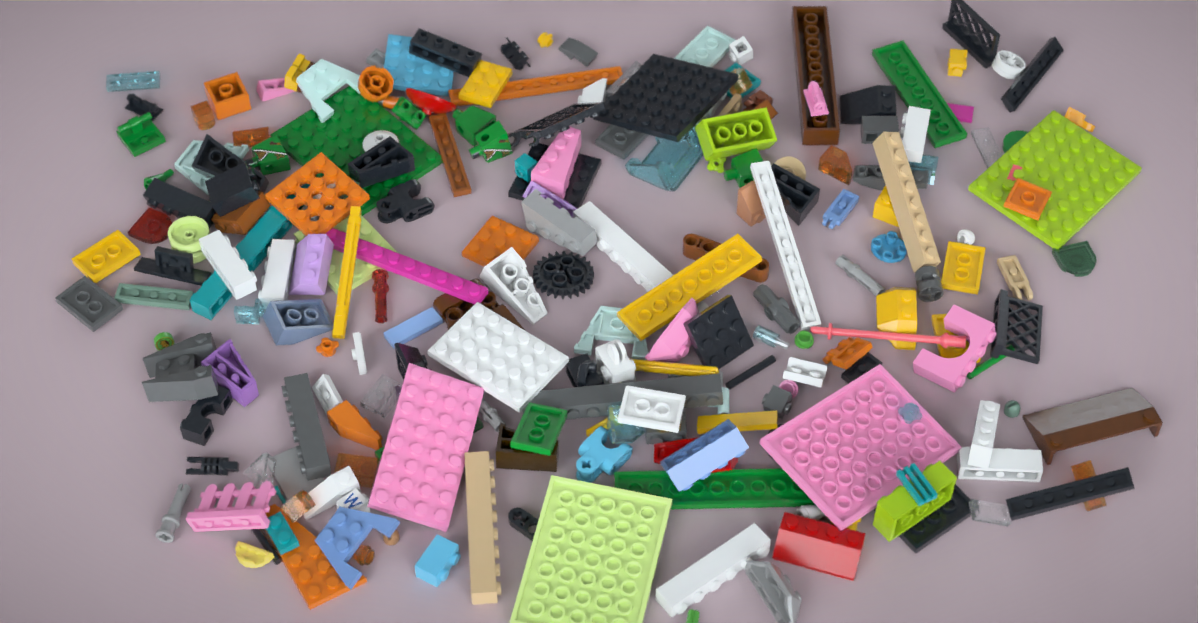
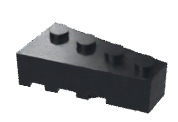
(215, 159)

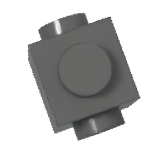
(778, 400)

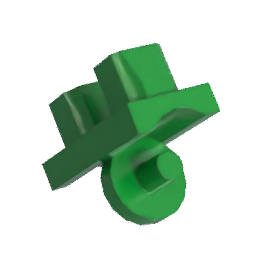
(408, 113)

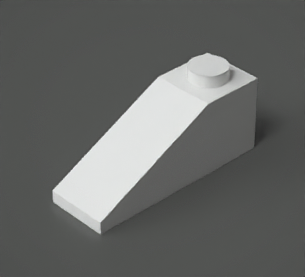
(332, 490)

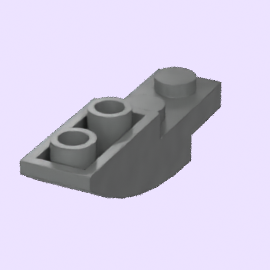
(872, 177)

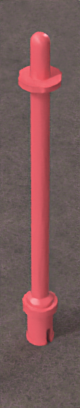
(944, 340)

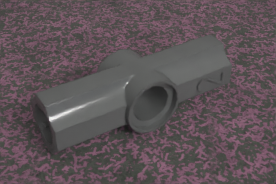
(776, 309)

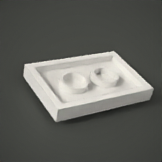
(652, 409)

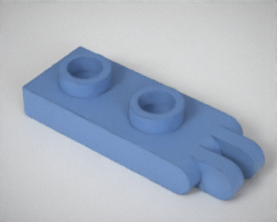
(840, 208)

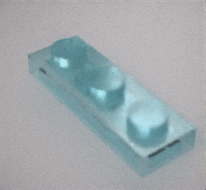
(133, 81)

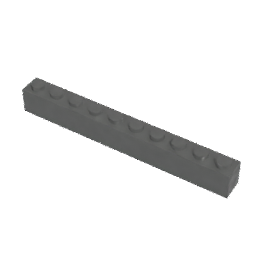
(594, 400)

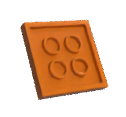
(495, 239)

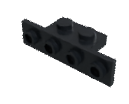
(172, 265)

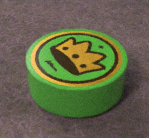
(163, 340)

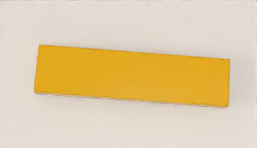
(743, 421)

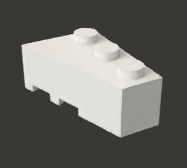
(915, 132)

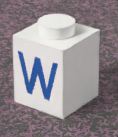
(355, 501)

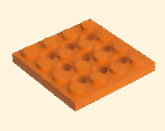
(316, 207)

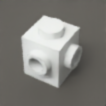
(740, 51)

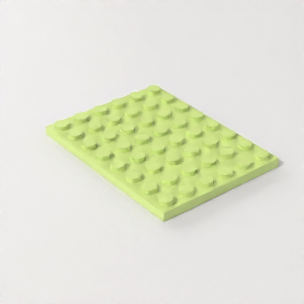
(592, 555)

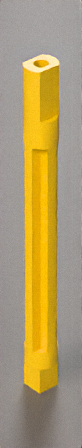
(347, 273)

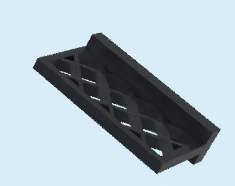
(967, 37)
(1001, 321)

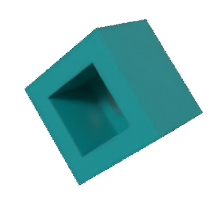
(524, 166)

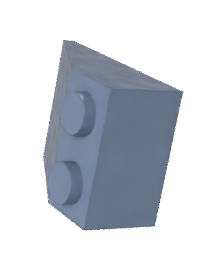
(296, 320)

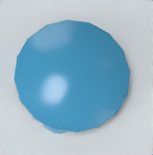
(888, 247)

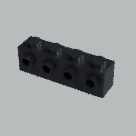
(444, 52)
(177, 201)

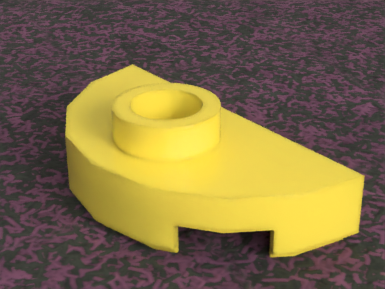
(252, 556)

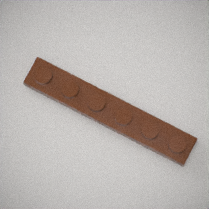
(450, 155)

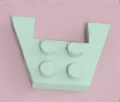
(322, 81)
(185, 162)
(608, 327)

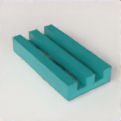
(910, 472)

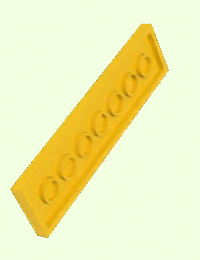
(695, 281)

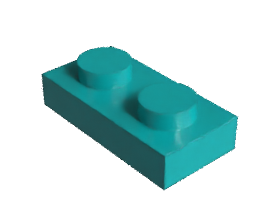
(281, 534)

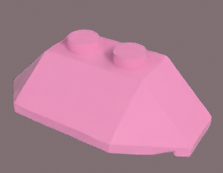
(674, 341)

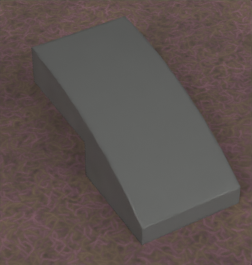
(577, 49)

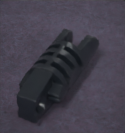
(212, 466)

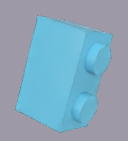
(437, 560)

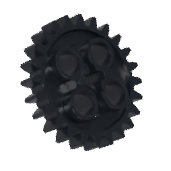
(563, 274)

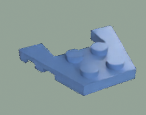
(344, 536)

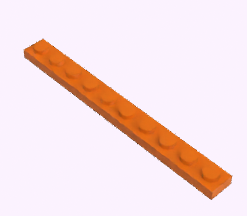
(548, 84)

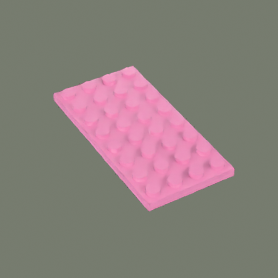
(426, 447)

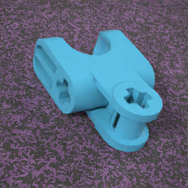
(597, 458)

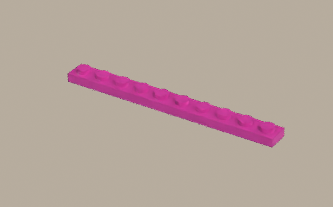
(412, 269)

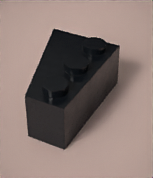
(381, 163)
(796, 194)

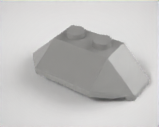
(775, 590)

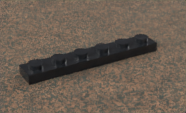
(1032, 74)
(1070, 494)

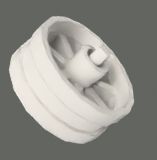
(1008, 64)

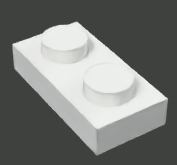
(326, 393)

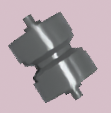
(929, 283)

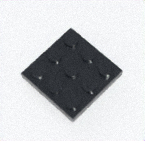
(719, 333)

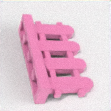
(228, 517)

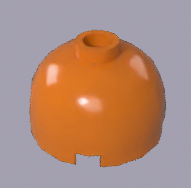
(375, 83)

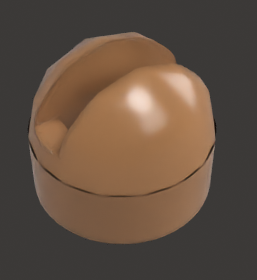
(394, 538)

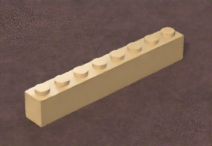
(906, 201)
(480, 528)

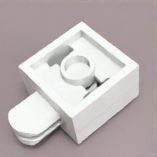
(614, 363)

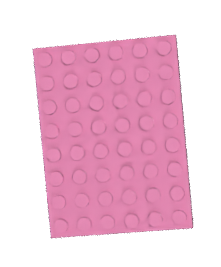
(854, 443)

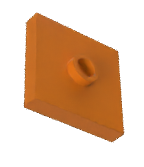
(1027, 199)

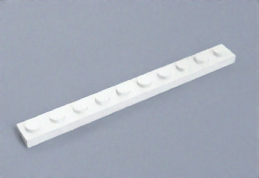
(785, 245)

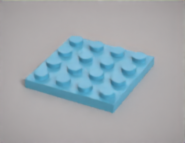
(414, 71)

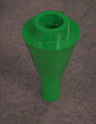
(162, 176)

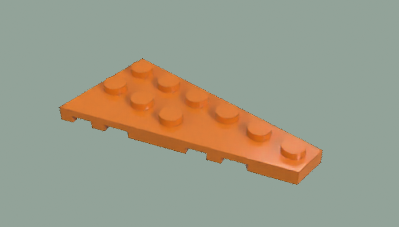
(310, 567)

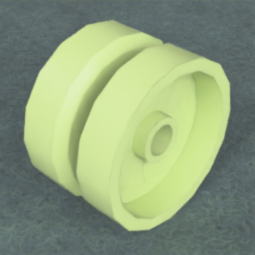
(185, 236)

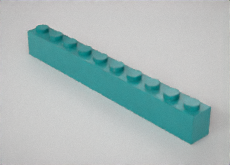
(253, 249)

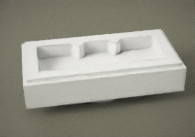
(358, 353)

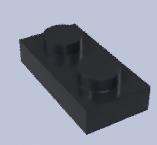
(860, 367)

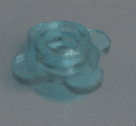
(914, 412)

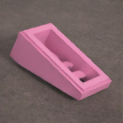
(269, 89)

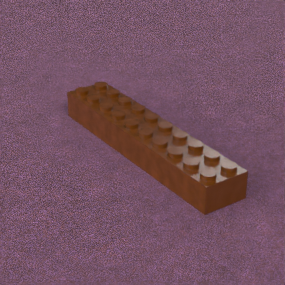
(815, 64)

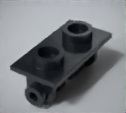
(518, 58)
(141, 106)

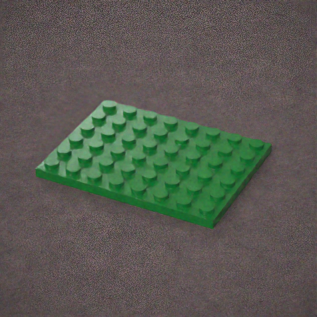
(343, 136)

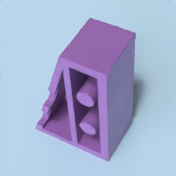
(232, 373)

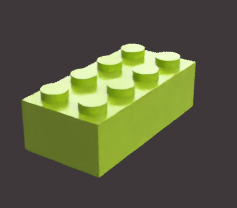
(735, 133)
(900, 511)

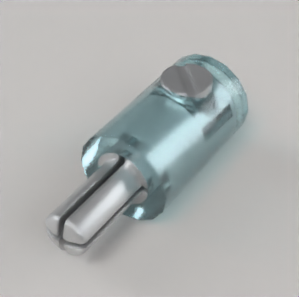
(769, 337)

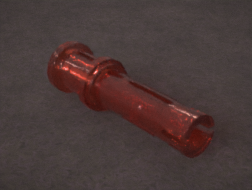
(380, 289)

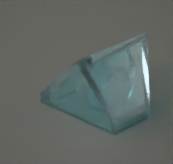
(619, 432)

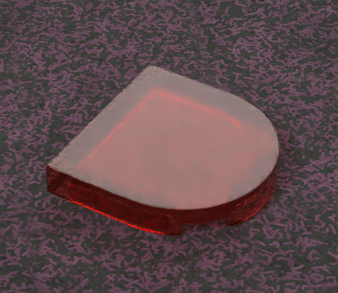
(151, 227)

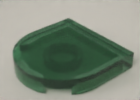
(1076, 258)

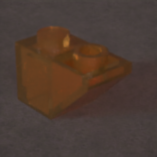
(836, 164)

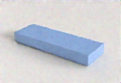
(413, 327)

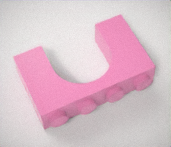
(952, 372)

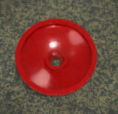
(429, 103)

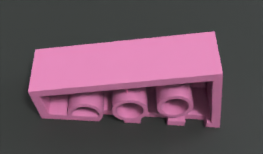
(558, 162)

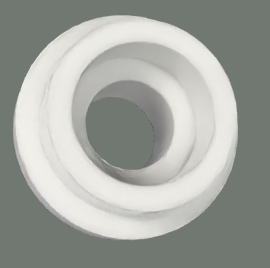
(966, 237)

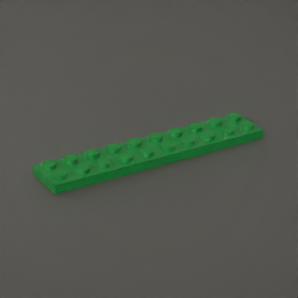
(721, 489)

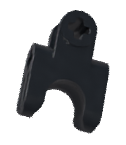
(402, 205)

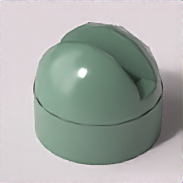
(1014, 409)

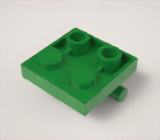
(140, 134)

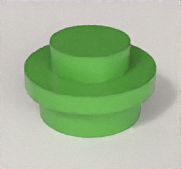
(804, 340)

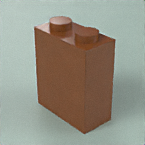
(243, 218)

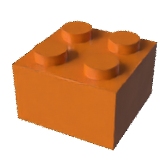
(227, 96)

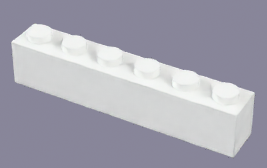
(712, 570)

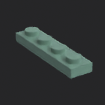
(153, 296)

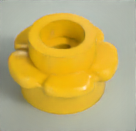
(545, 39)

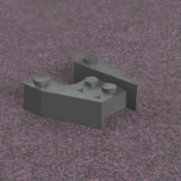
(179, 373)

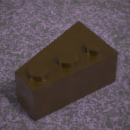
(520, 459)

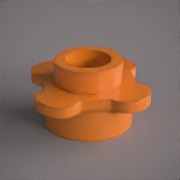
(327, 351)

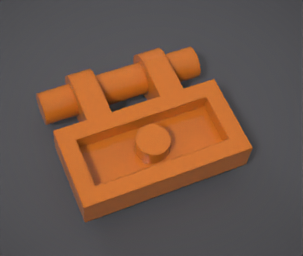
(847, 352)

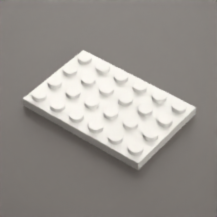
(498, 356)

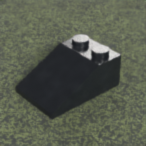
(871, 101)

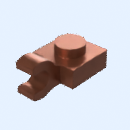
(756, 99)

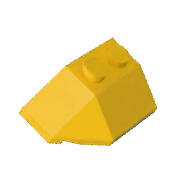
(898, 314)

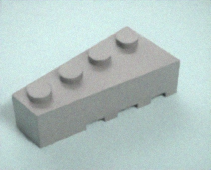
(557, 224)

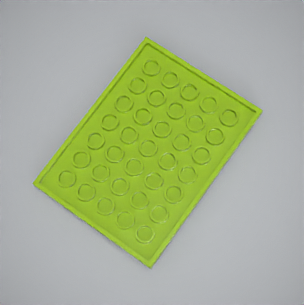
(1070, 164)

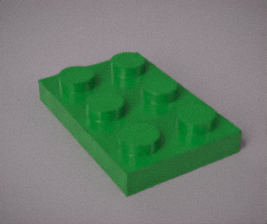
(539, 429)

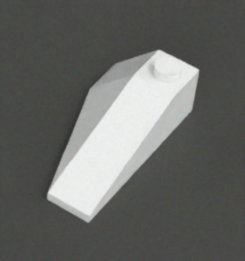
(512, 283)

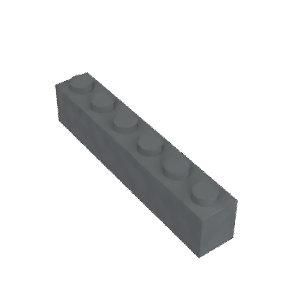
(307, 427)

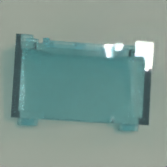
(668, 162)

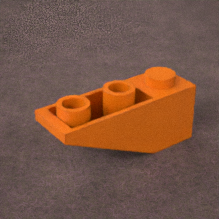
(351, 425)

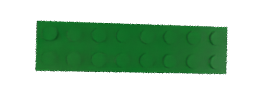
(919, 91)

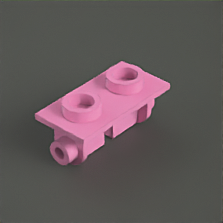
(815, 99)

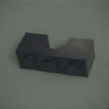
(196, 426)

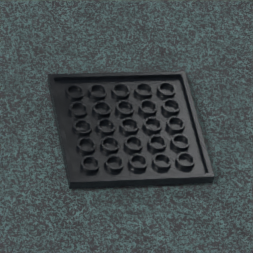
(666, 97)

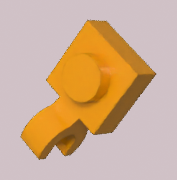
(1078, 119)

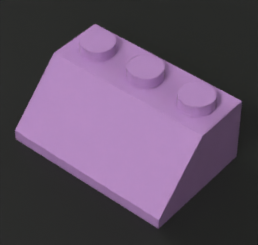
(311, 265)

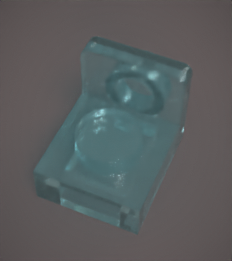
(249, 314)

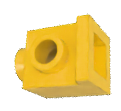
(957, 62)

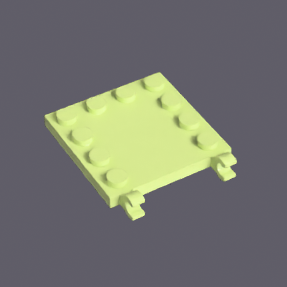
(363, 270)

